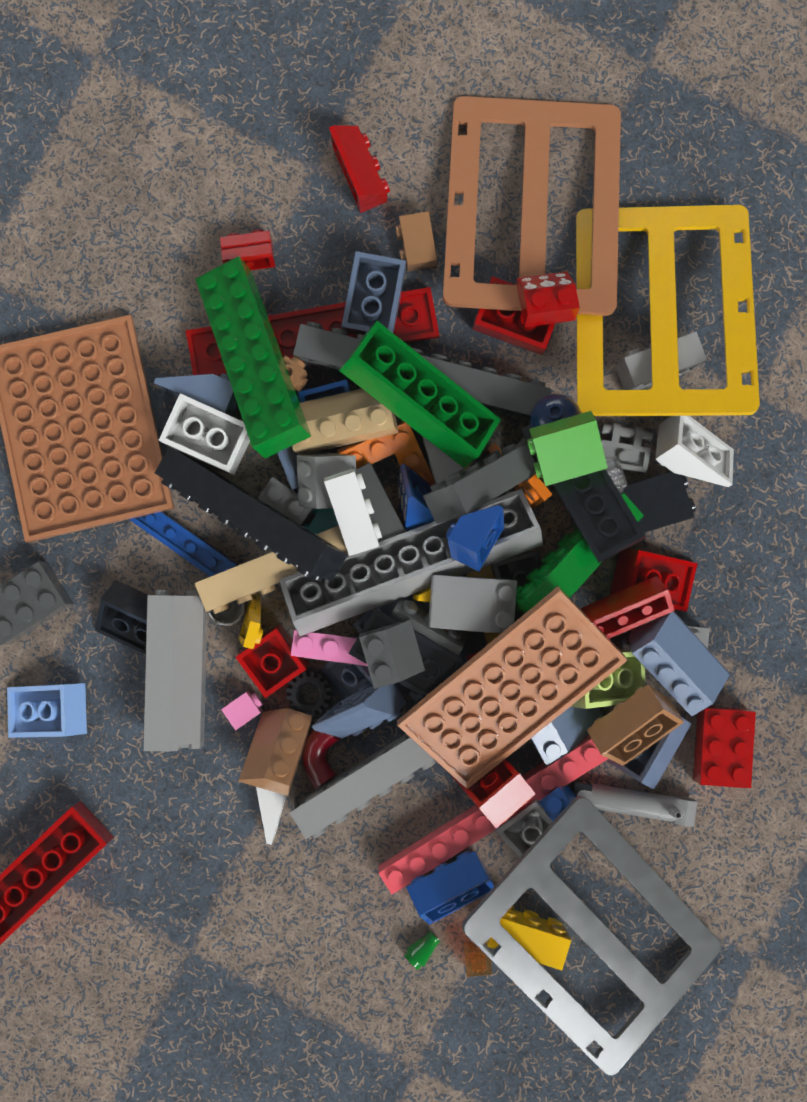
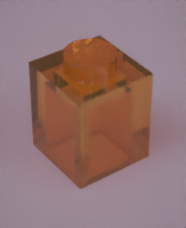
(476, 961)

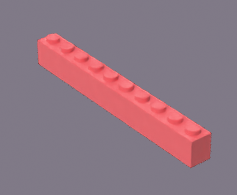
(473, 824)

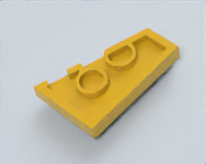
(250, 629)

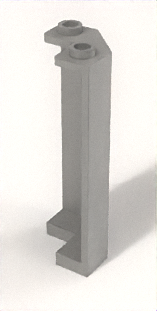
(175, 671)

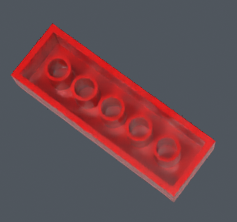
(48, 866)

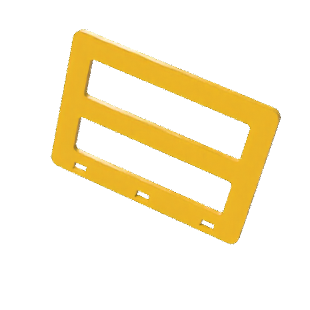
(666, 396)

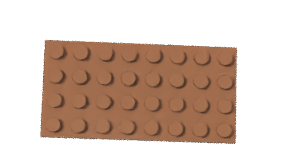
(512, 688)

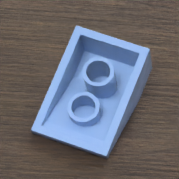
(47, 710)

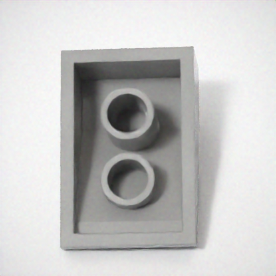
(472, 603)

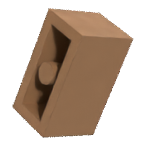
(417, 241)

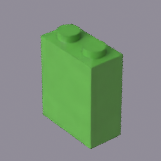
(567, 448)

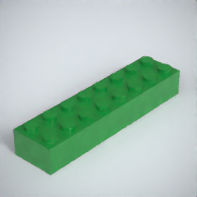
(252, 358)

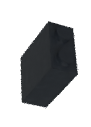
(661, 500)

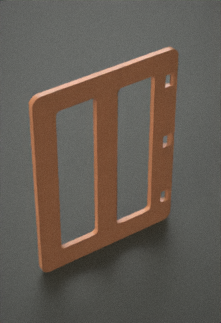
(461, 219)

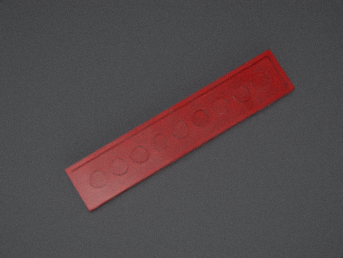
(414, 323)

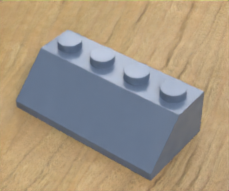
(679, 661)

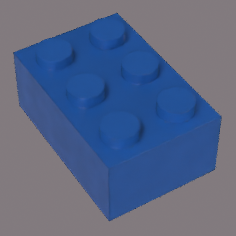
(450, 887)

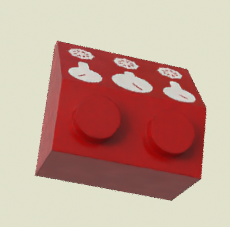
(548, 299)

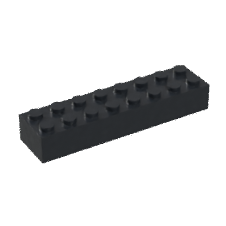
(250, 516)

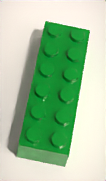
(420, 395)
(564, 567)

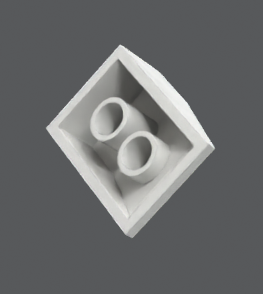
(694, 451)

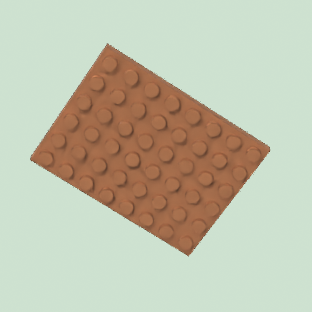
(80, 429)

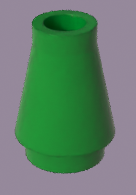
(421, 950)

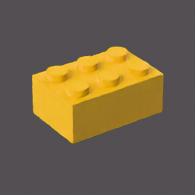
(543, 939)

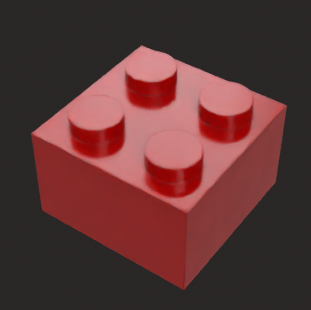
(271, 661)

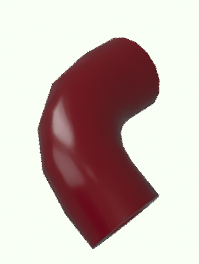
(315, 758)

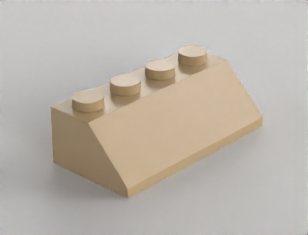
(344, 421)

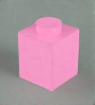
(243, 709)

